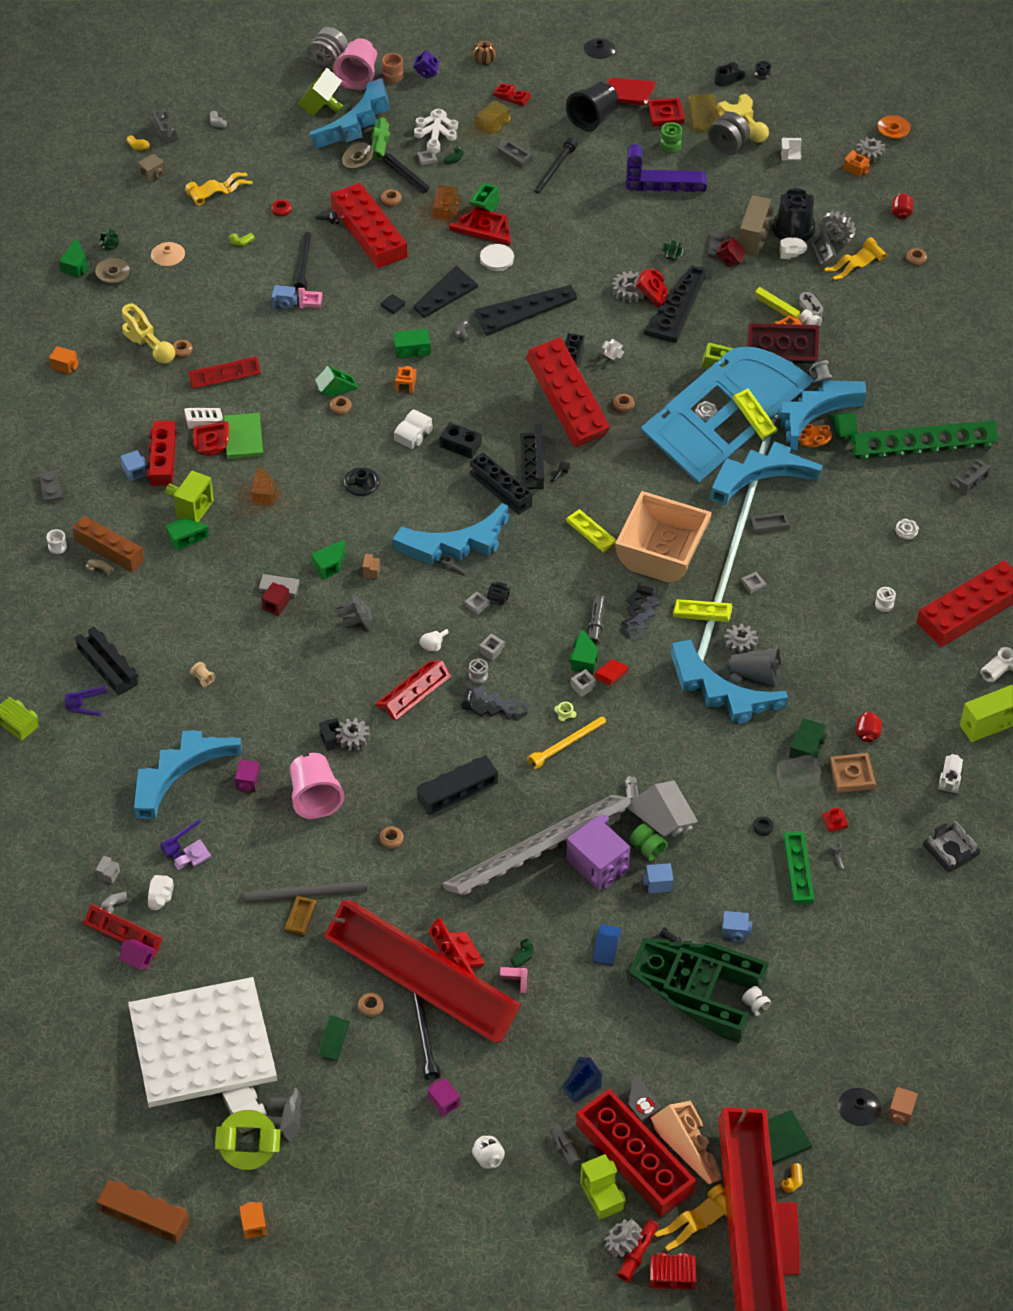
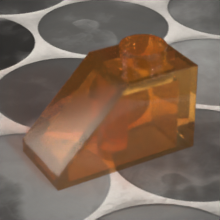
(264, 488)

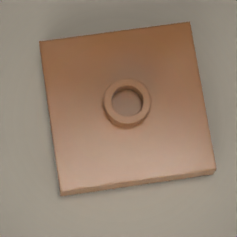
(852, 772)

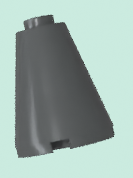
(757, 665)

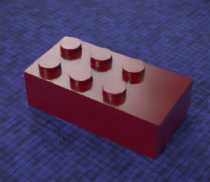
(788, 341)

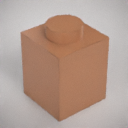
(902, 1106)

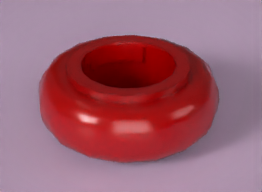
(281, 212)

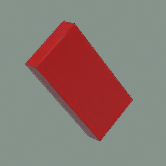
(611, 672)

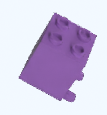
(598, 853)

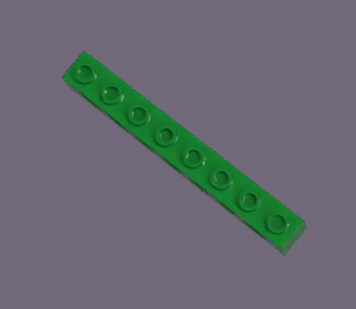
(986, 428)

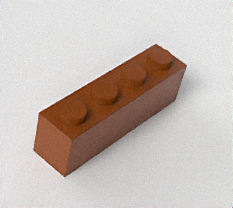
(108, 544)
(143, 1211)

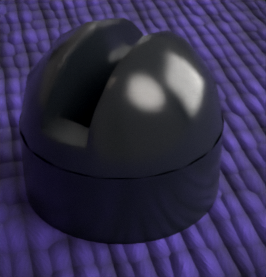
(592, 1152)

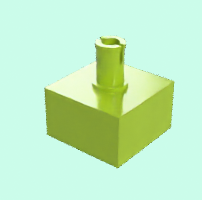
(321, 93)
(192, 497)

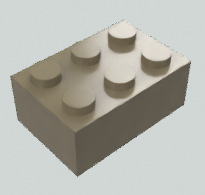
(755, 225)

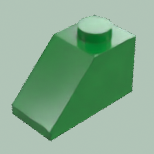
(486, 197)
(73, 260)
(335, 382)
(844, 424)
(185, 532)

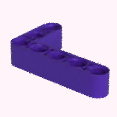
(660, 179)

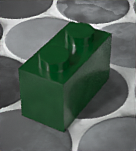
(808, 739)

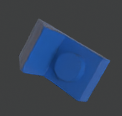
(606, 945)

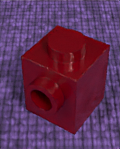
(730, 252)
(275, 598)

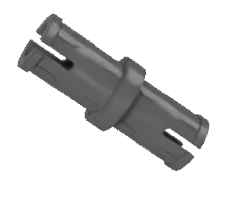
(565, 1146)

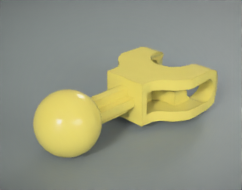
(758, 130)
(142, 332)

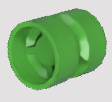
(671, 137)
(647, 841)

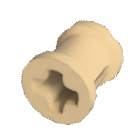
(203, 675)

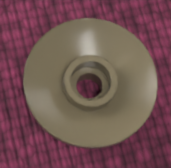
(357, 156)
(112, 270)

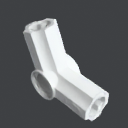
(998, 665)
(950, 776)

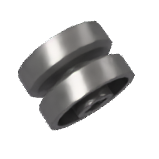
(728, 133)

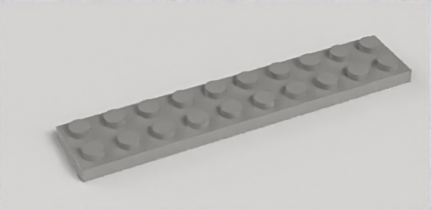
(533, 846)

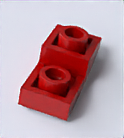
(508, 93)

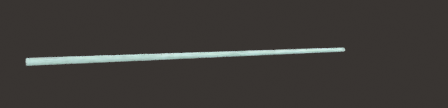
(732, 551)

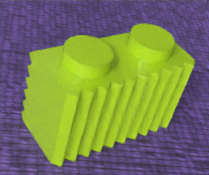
(17, 718)

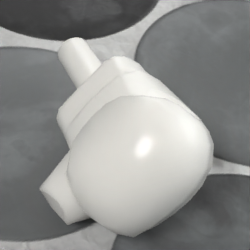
(432, 640)

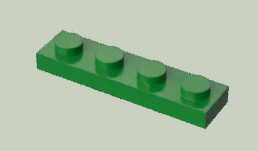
(798, 868)

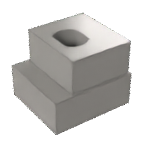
(490, 643)
(583, 678)
(107, 870)

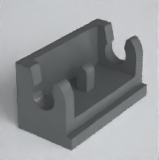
(164, 127)
(972, 478)

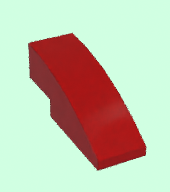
(789, 1237)

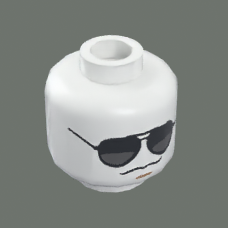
(488, 1152)

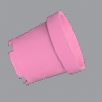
(357, 72)
(314, 787)

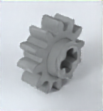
(871, 149)
(740, 639)
(352, 734)
(623, 1238)

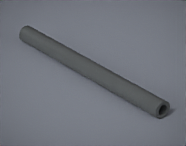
(305, 891)

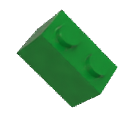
(412, 343)

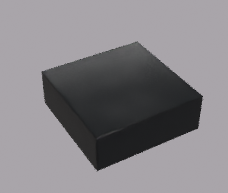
(392, 303)

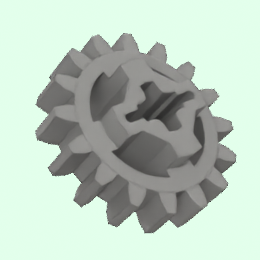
(837, 227)
(628, 289)

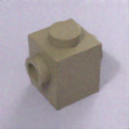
(151, 167)

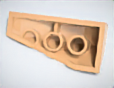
(679, 1129)

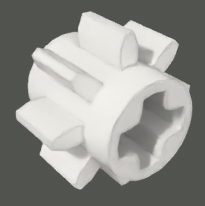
(613, 349)

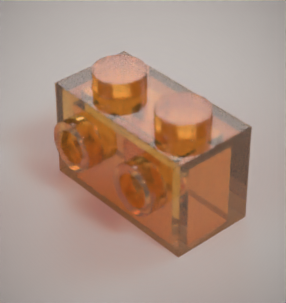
(445, 203)

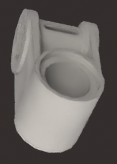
(819, 372)

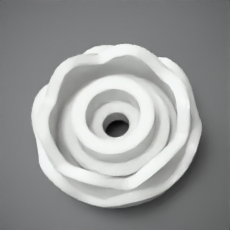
(706, 410)
(906, 529)

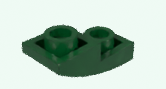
(333, 1038)

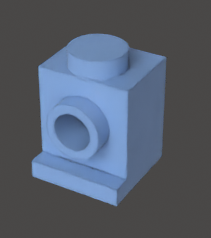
(284, 297)

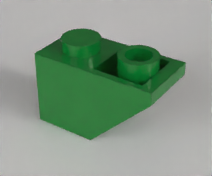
(329, 560)
(584, 655)

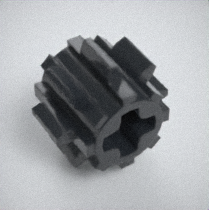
(498, 593)

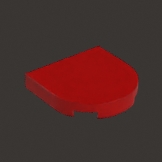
(652, 285)
(211, 438)

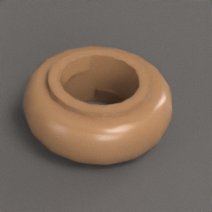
(391, 202)
(916, 261)
(185, 352)
(623, 407)
(343, 409)
(391, 844)
(370, 1012)

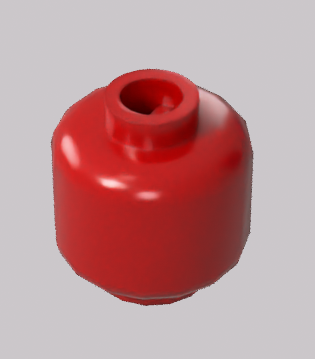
(902, 206)
(868, 727)

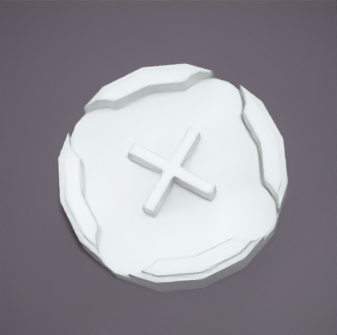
(497, 257)

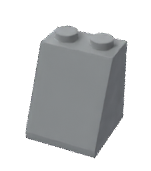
(664, 809)

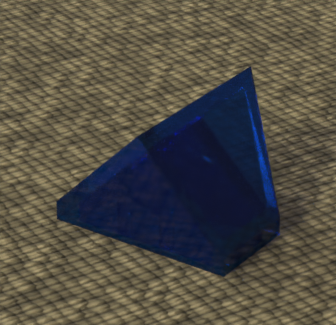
(583, 1079)

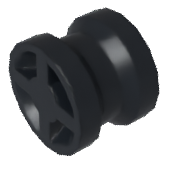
(762, 70)

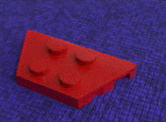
(484, 225)

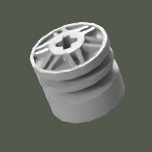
(326, 47)

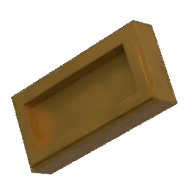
(300, 916)

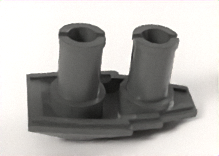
(361, 612)
(291, 1115)

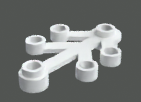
(437, 116)

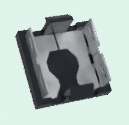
(951, 846)

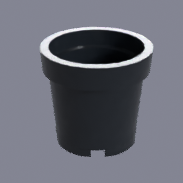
(591, 105)
(795, 216)

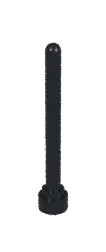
(569, 146)
(300, 281)
(430, 1067)

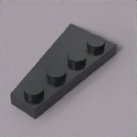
(446, 291)

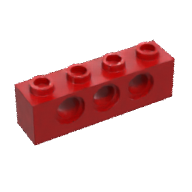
(162, 453)

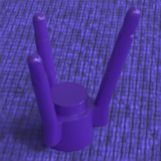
(75, 699)
(172, 845)

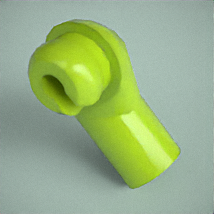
(234, 240)

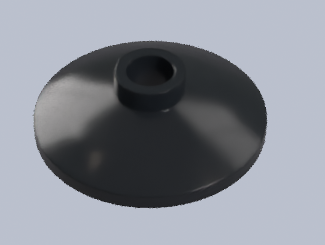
(599, 48)
(857, 1114)

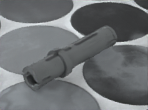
(595, 626)

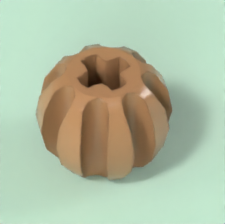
(484, 52)

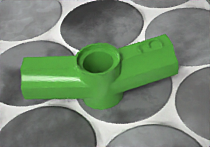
(379, 138)

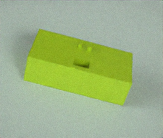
(988, 714)

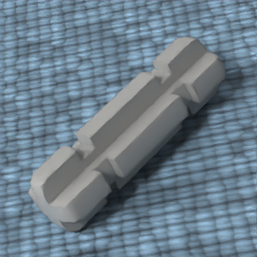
(631, 788)

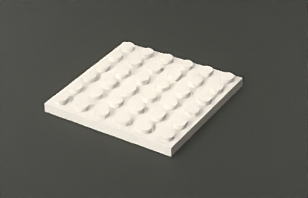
(201, 1042)

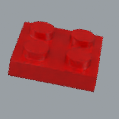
(665, 111)

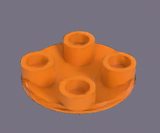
(815, 436)

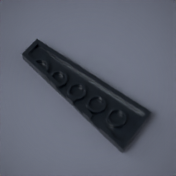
(674, 313)
(503, 314)

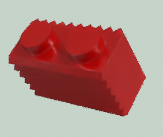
(672, 1271)

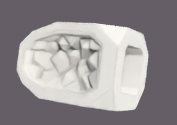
(791, 248)
(159, 891)

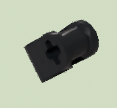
(728, 74)

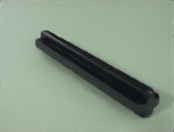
(406, 173)

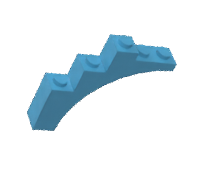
(362, 115)
(812, 404)
(758, 466)
(430, 546)
(716, 691)
(173, 763)

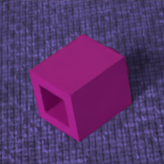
(247, 776)
(136, 954)
(443, 1097)

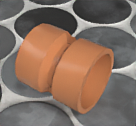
(392, 67)

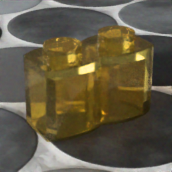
(493, 117)

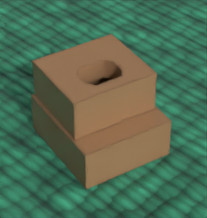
(371, 566)

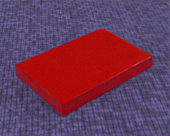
(632, 91)

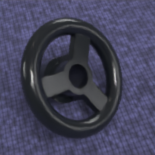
(360, 478)

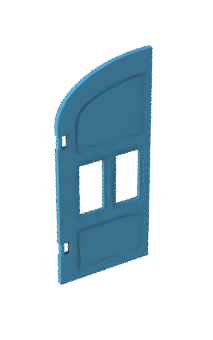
(695, 443)

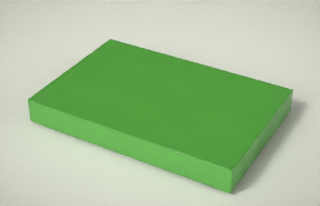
(244, 435)

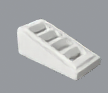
(193, 422)

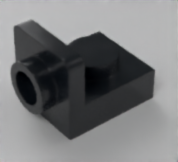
(327, 732)

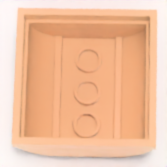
(661, 537)

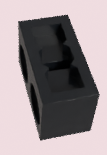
(460, 440)

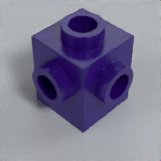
(426, 64)

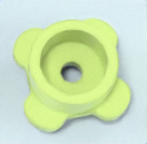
(565, 706)

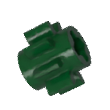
(108, 239)
(672, 249)

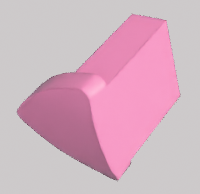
(309, 299)
(515, 974)

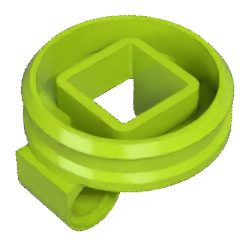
(268, 1142)

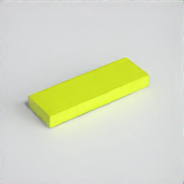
(776, 303)
(755, 414)
(591, 530)
(702, 610)

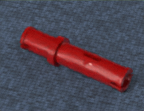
(634, 1259)

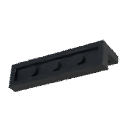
(539, 470)

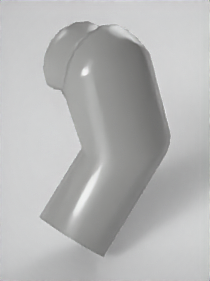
(216, 121)
(114, 899)

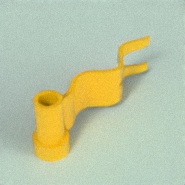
(212, 186)
(868, 253)
(704, 1214)

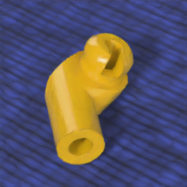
(138, 144)
(794, 1181)

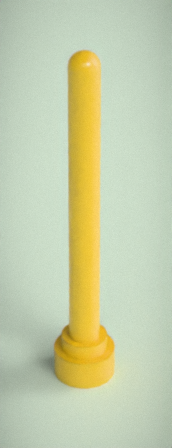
(539, 758)

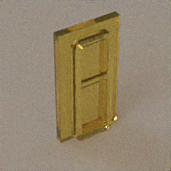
(703, 110)

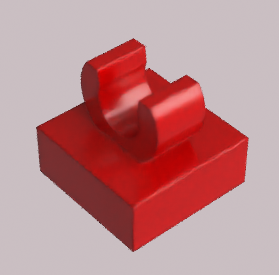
(835, 820)

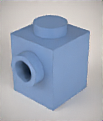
(134, 465)
(658, 878)
(736, 926)

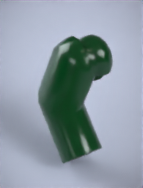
(455, 157)
(525, 955)

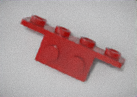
(456, 947)

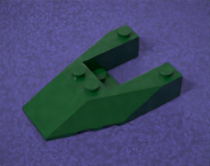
(687, 976)

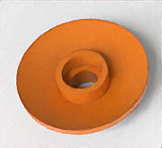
(894, 127)

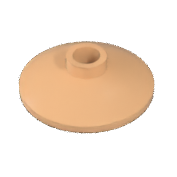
(167, 254)

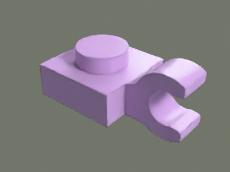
(193, 854)

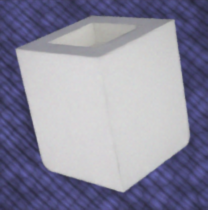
(791, 149)

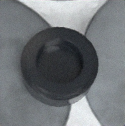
(763, 826)

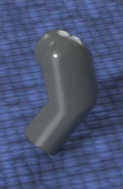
(460, 330)

